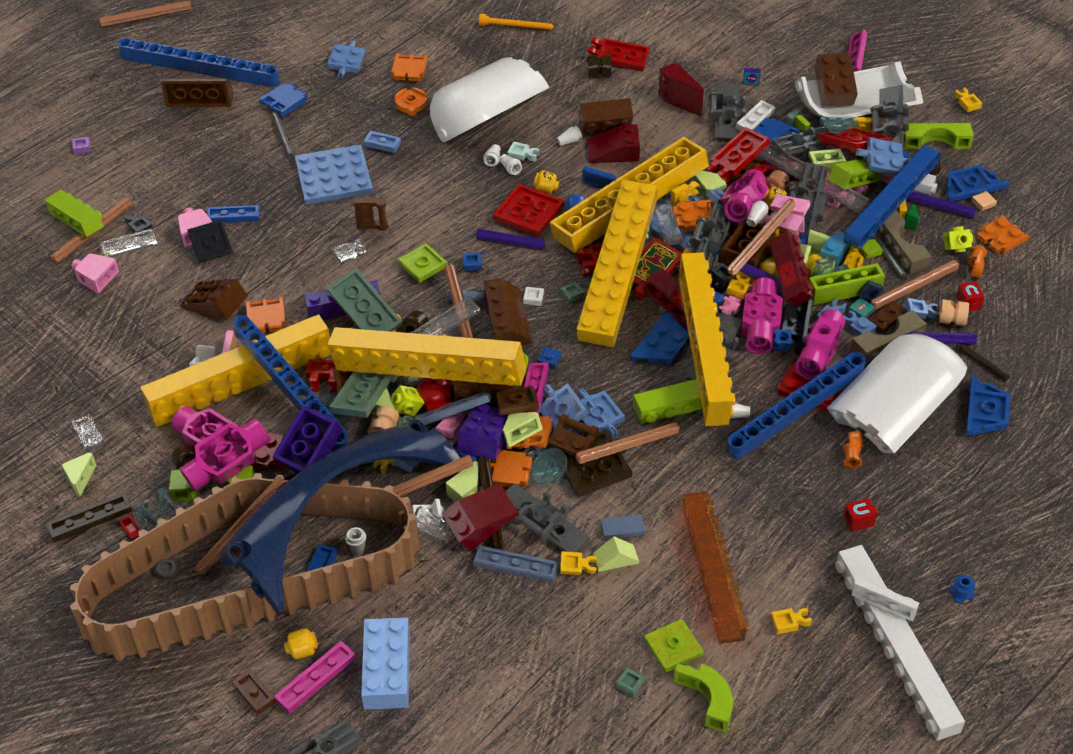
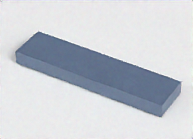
(454, 408)
(516, 564)

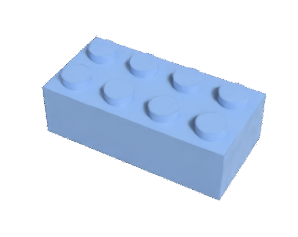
(386, 663)

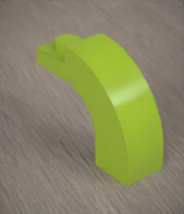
(714, 688)

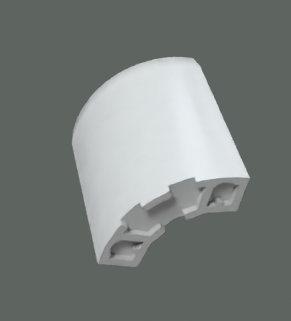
(868, 85)
(483, 96)
(899, 390)

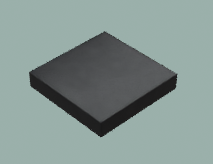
(210, 241)

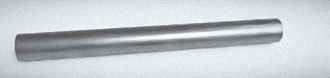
(283, 136)
(889, 256)

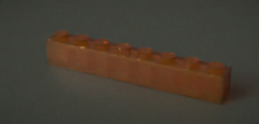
(714, 568)

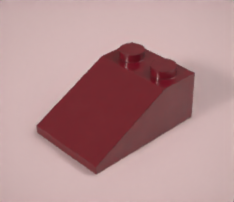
(680, 89)
(615, 145)
(480, 515)

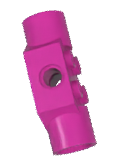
(743, 193)
(761, 315)
(820, 344)
(197, 425)
(224, 454)

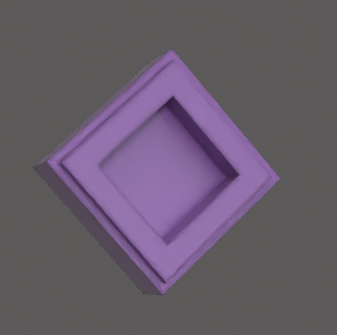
(81, 145)

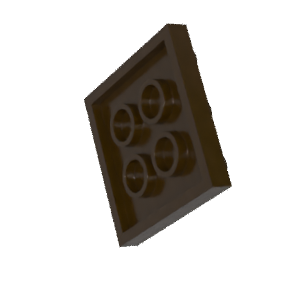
(596, 473)

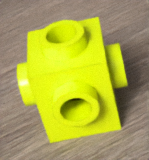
(958, 239)
(406, 400)

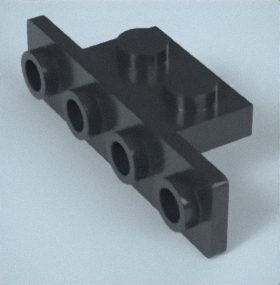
(798, 322)

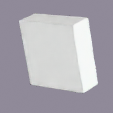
(533, 296)

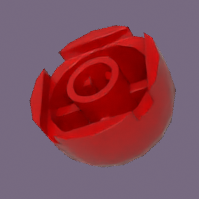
(434, 391)

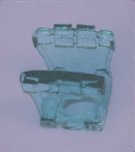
(165, 505)

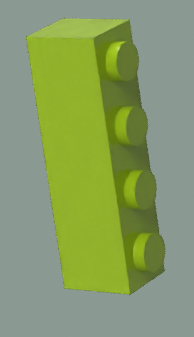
(853, 174)
(74, 213)
(844, 283)
(667, 401)

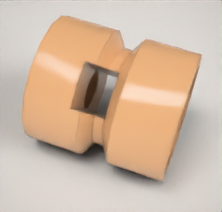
(953, 312)
(383, 418)

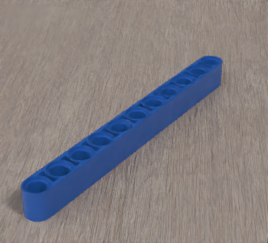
(199, 62)

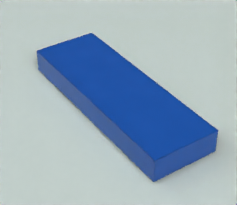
(234, 213)

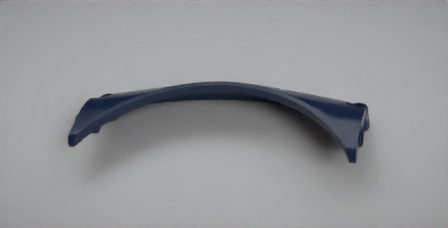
(264, 536)

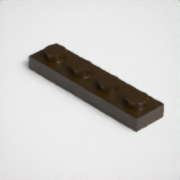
(89, 517)

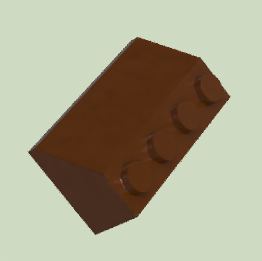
(197, 92)
(506, 311)

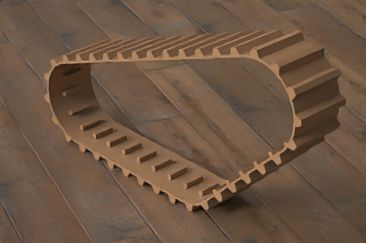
(243, 605)

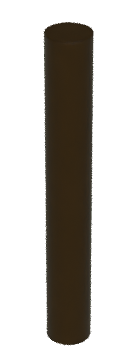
(984, 362)

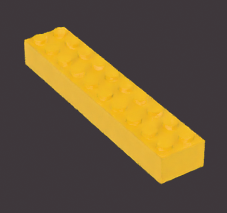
(592, 216)
(617, 263)
(706, 340)
(428, 356)
(233, 371)

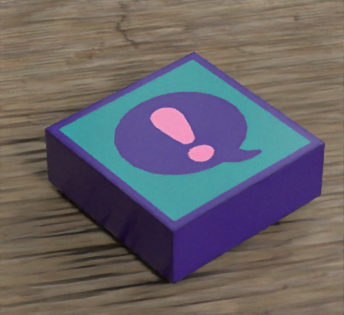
(751, 76)

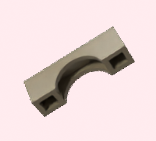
(911, 256)
(871, 344)

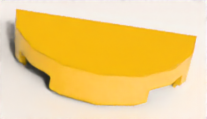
(853, 258)

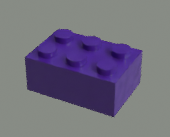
(483, 432)
(307, 440)

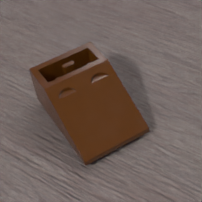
(215, 298)

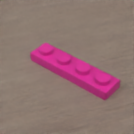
(857, 48)
(537, 377)
(315, 677)

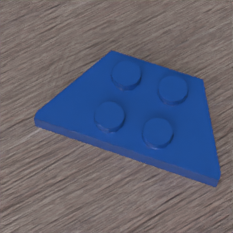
(972, 181)
(662, 342)
(986, 408)

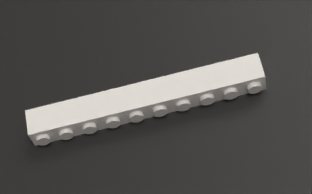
(903, 650)

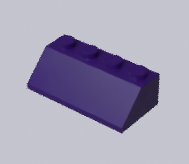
(325, 305)

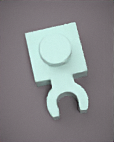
(522, 151)

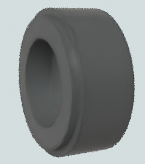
(166, 569)

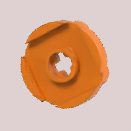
(410, 101)

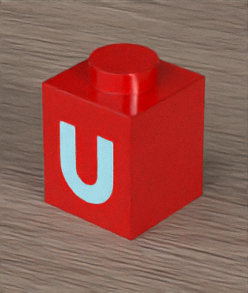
(971, 294)
(860, 515)

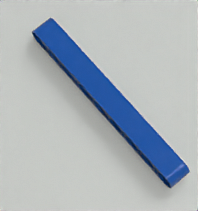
(892, 196)
(280, 377)
(795, 405)

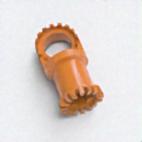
(976, 260)
(852, 450)

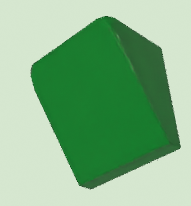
(912, 218)

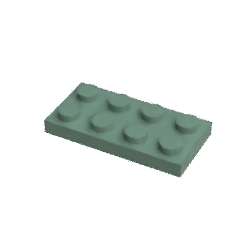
(363, 303)
(360, 394)

